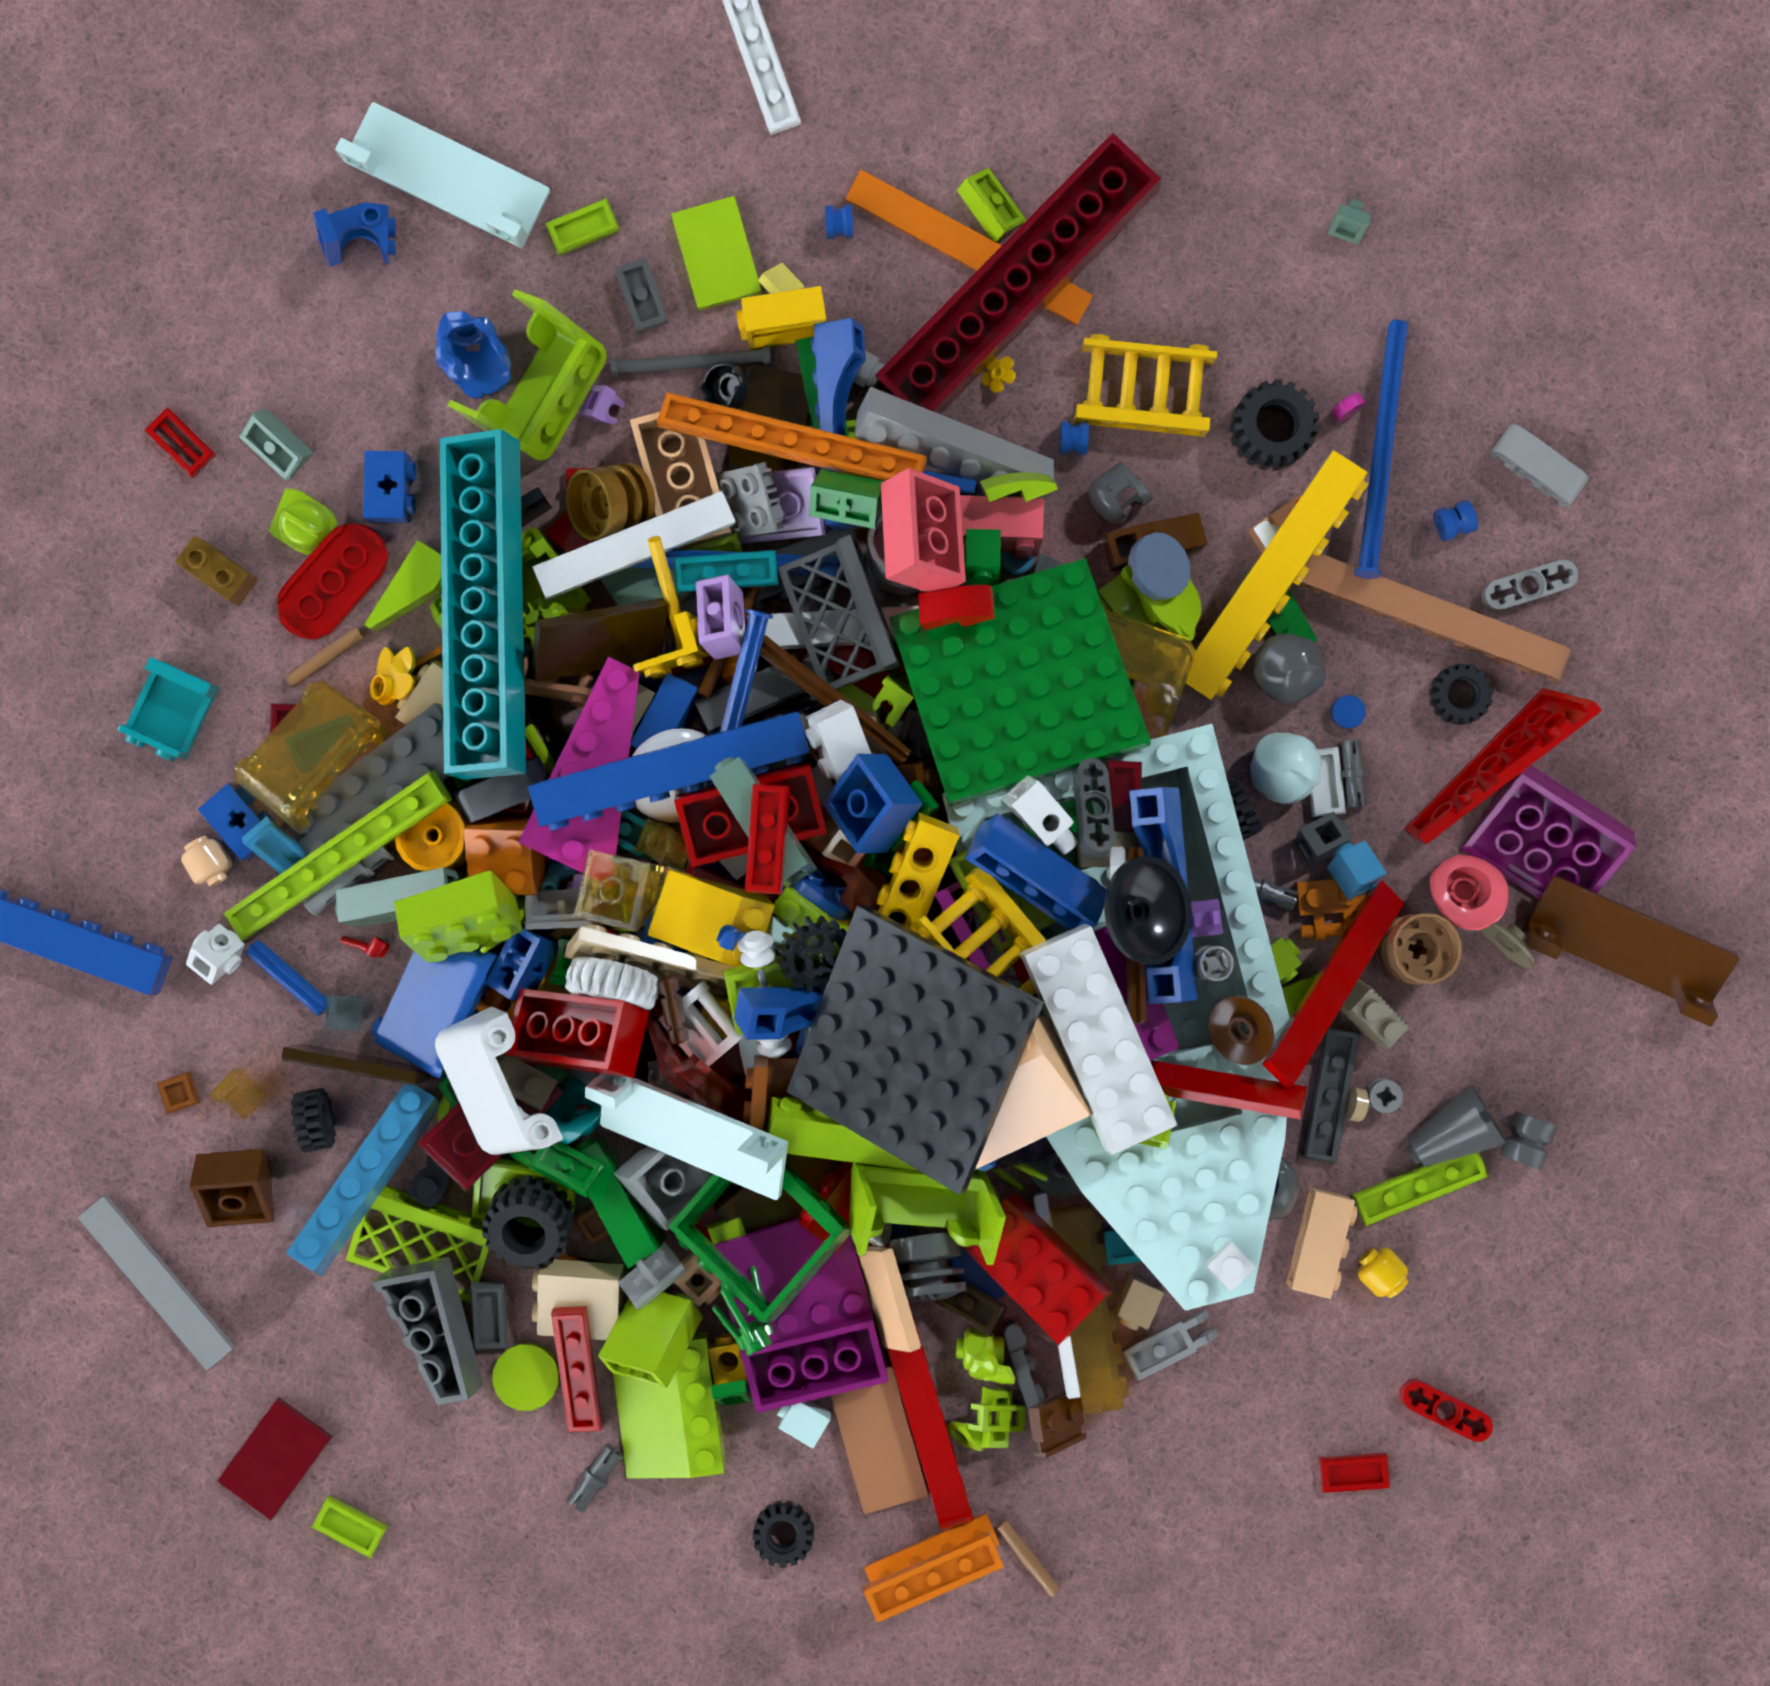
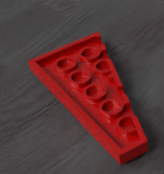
(1520, 743)

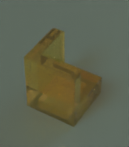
(239, 1092)

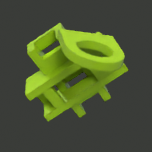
(983, 1434)

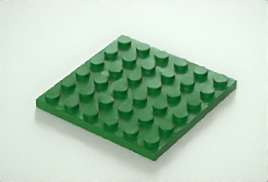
(1023, 688)

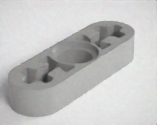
(1549, 569)

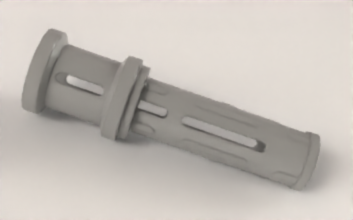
(364, 869)

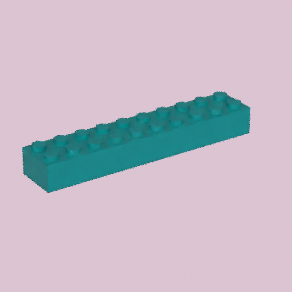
(482, 605)

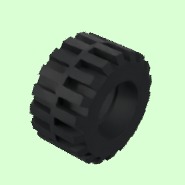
(1290, 402)
(524, 1244)

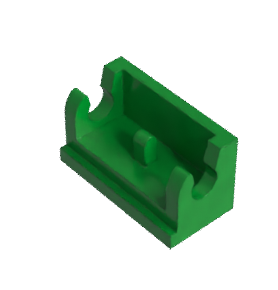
(846, 498)

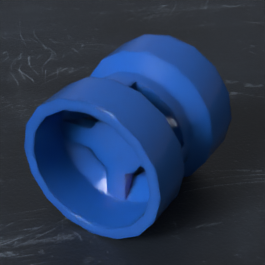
(1455, 520)

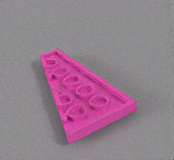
(597, 738)

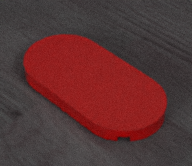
(332, 581)

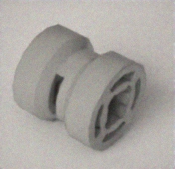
(1218, 965)

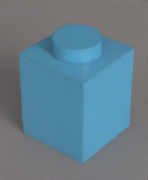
(1356, 869)

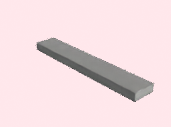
(156, 1282)

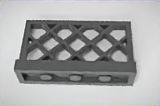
(862, 596)

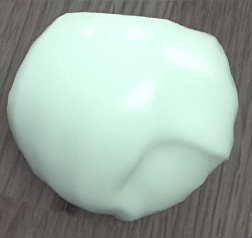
(1285, 767)

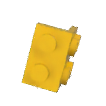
(689, 656)

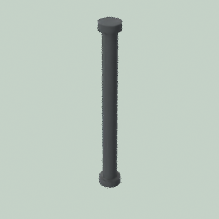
(689, 361)

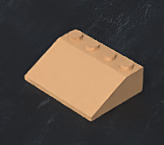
(1039, 1098)

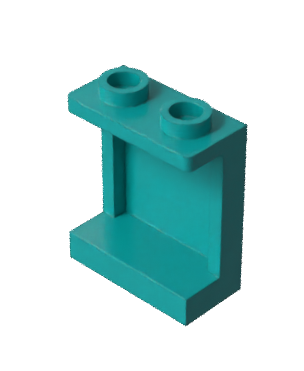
(169, 710)

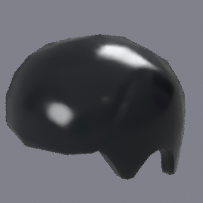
(725, 385)

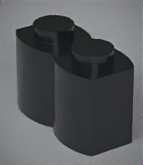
(430, 1184)

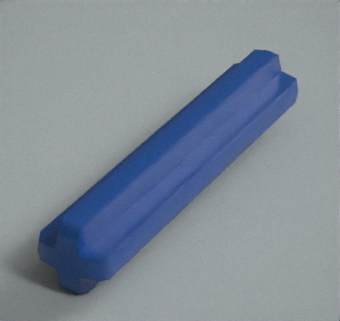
(287, 977)

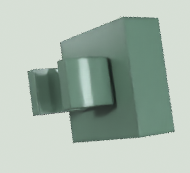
(1350, 222)

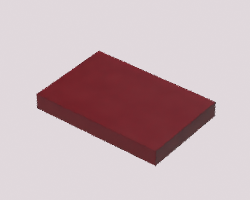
(274, 1458)

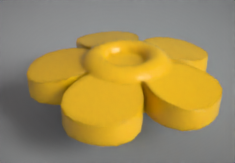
(998, 373)

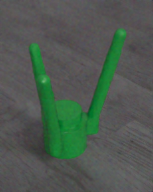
(750, 1336)

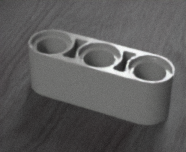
(1540, 464)

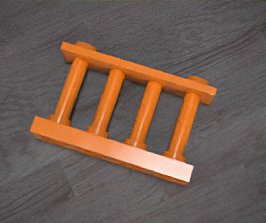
(932, 1567)

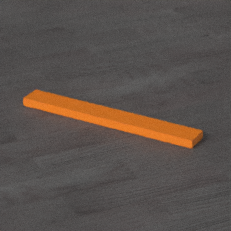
(946, 235)
(785, 439)

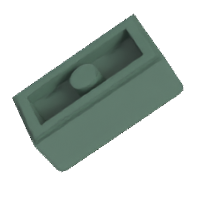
(275, 444)

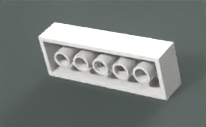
(1098, 1038)

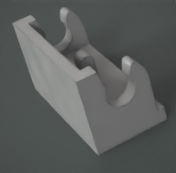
(553, 910)

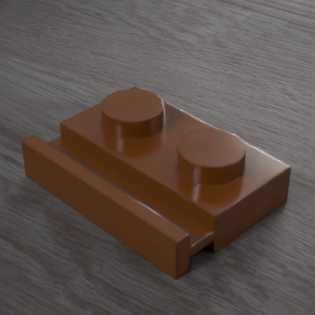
(1056, 1424)

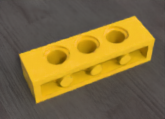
(923, 833)

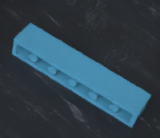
(363, 1179)

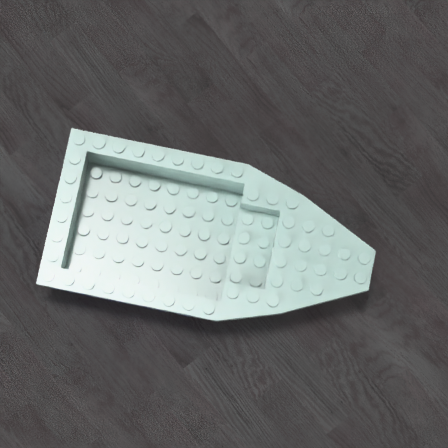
(1220, 1160)

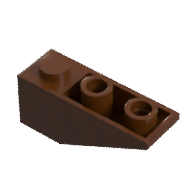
(1185, 529)

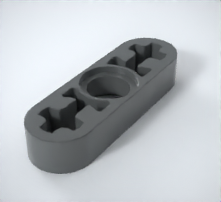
(1085, 821)

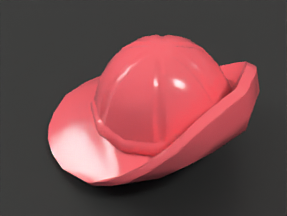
(1476, 900)

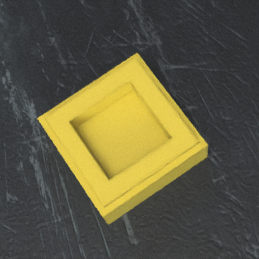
(779, 280)

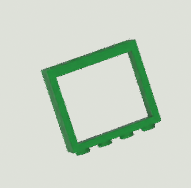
(732, 1279)

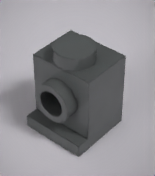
(1310, 842)

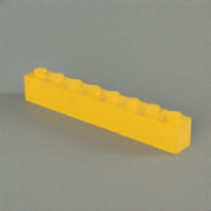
(1274, 573)

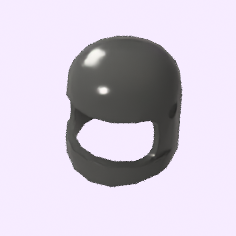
(1105, 489)

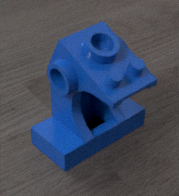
(352, 223)

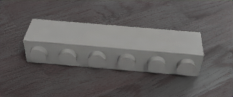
(944, 441)

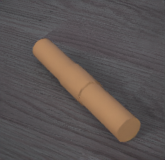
(324, 656)
(1028, 1558)

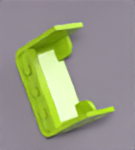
(551, 386)
(915, 1199)

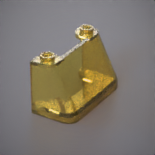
(307, 752)

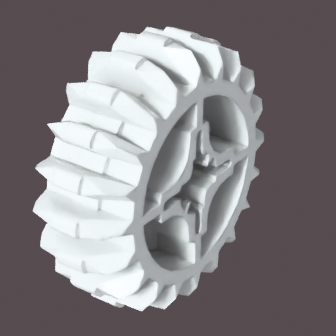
(612, 981)

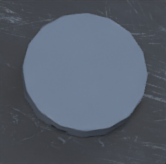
(1159, 566)

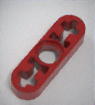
(1450, 1423)

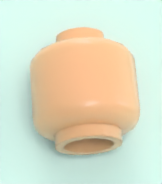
(206, 861)

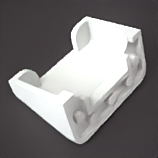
(470, 1062)

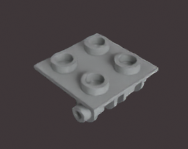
(749, 500)

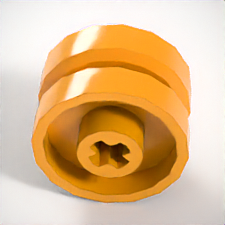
(425, 851)

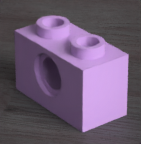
(720, 616)

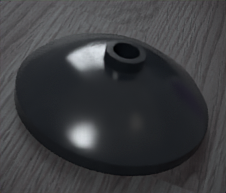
(1148, 910)

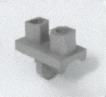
(652, 1276)

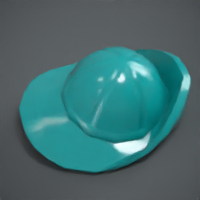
(570, 1123)

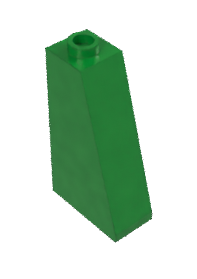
(624, 1220)

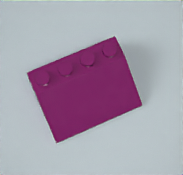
(1548, 831)
(779, 1254)

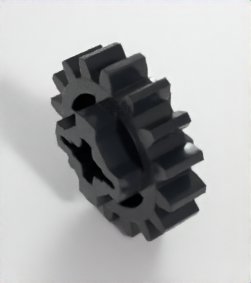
(810, 938)

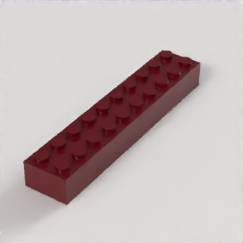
(1021, 277)

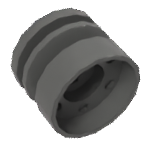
(928, 1266)

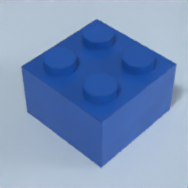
(872, 803)

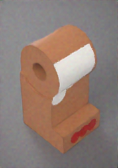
(1265, 530)

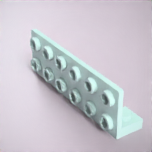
(445, 174)
(691, 1133)

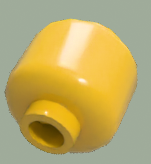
(1382, 1272)

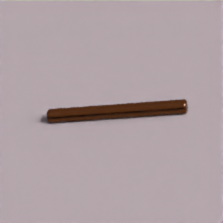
(827, 695)

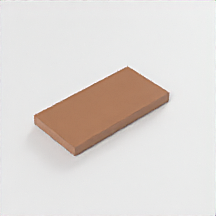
(880, 1445)

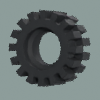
(1245, 812)
(313, 1120)
(778, 1553)

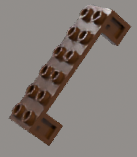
(1630, 945)

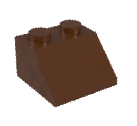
(233, 1187)

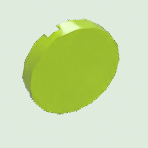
(526, 1376)

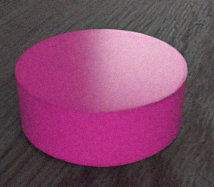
(1348, 407)

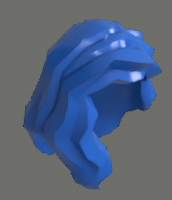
(473, 371)

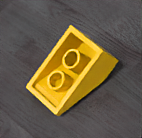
(696, 909)

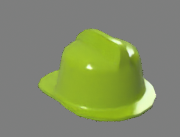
(301, 521)

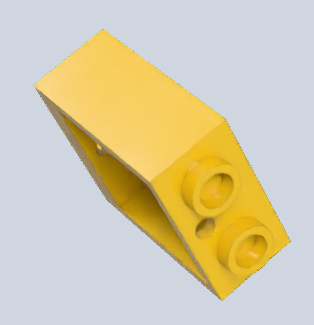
(780, 317)

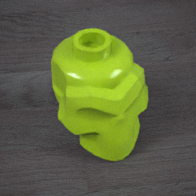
(983, 1355)

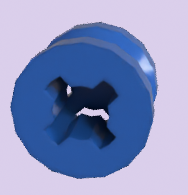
(839, 221)
(1074, 437)

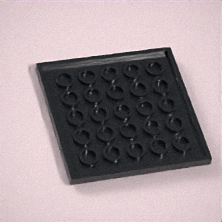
(913, 1048)

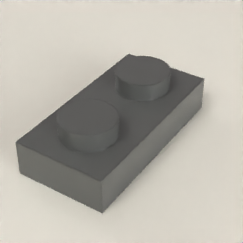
(641, 295)

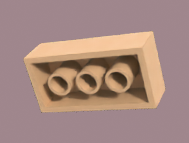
(676, 467)

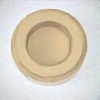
(1357, 1104)

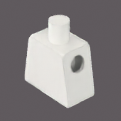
(1032, 804)

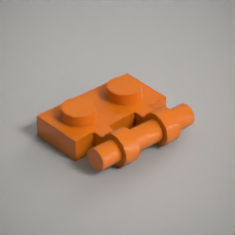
(1320, 898)

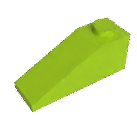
(412, 586)

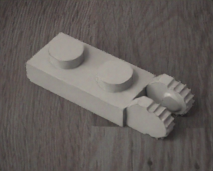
(1167, 1345)

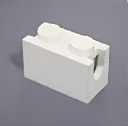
(837, 738)

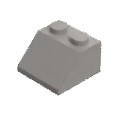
(660, 1184)

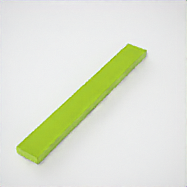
(338, 855)

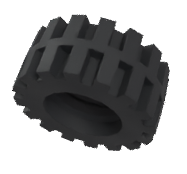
(1480, 687)

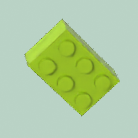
(458, 917)

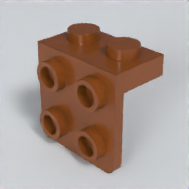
(766, 1079)

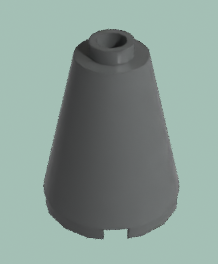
(1456, 1131)

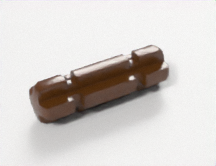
(673, 1009)

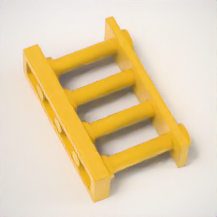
(1158, 417)
(1003, 915)

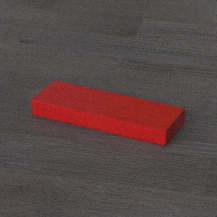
(767, 839)

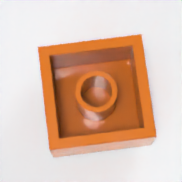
(494, 846)

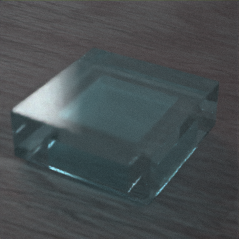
(344, 1012)

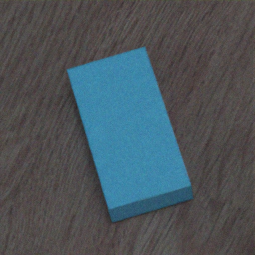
(274, 845)

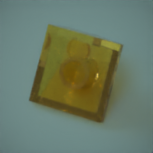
(619, 890)

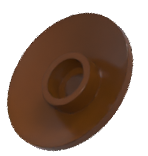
(1231, 1036)

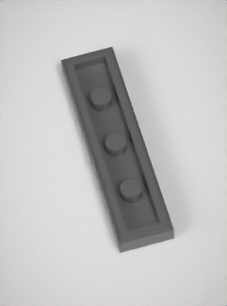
(1331, 1095)

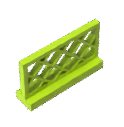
(437, 1218)

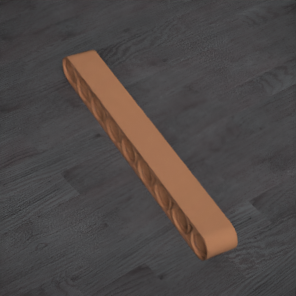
(1437, 618)

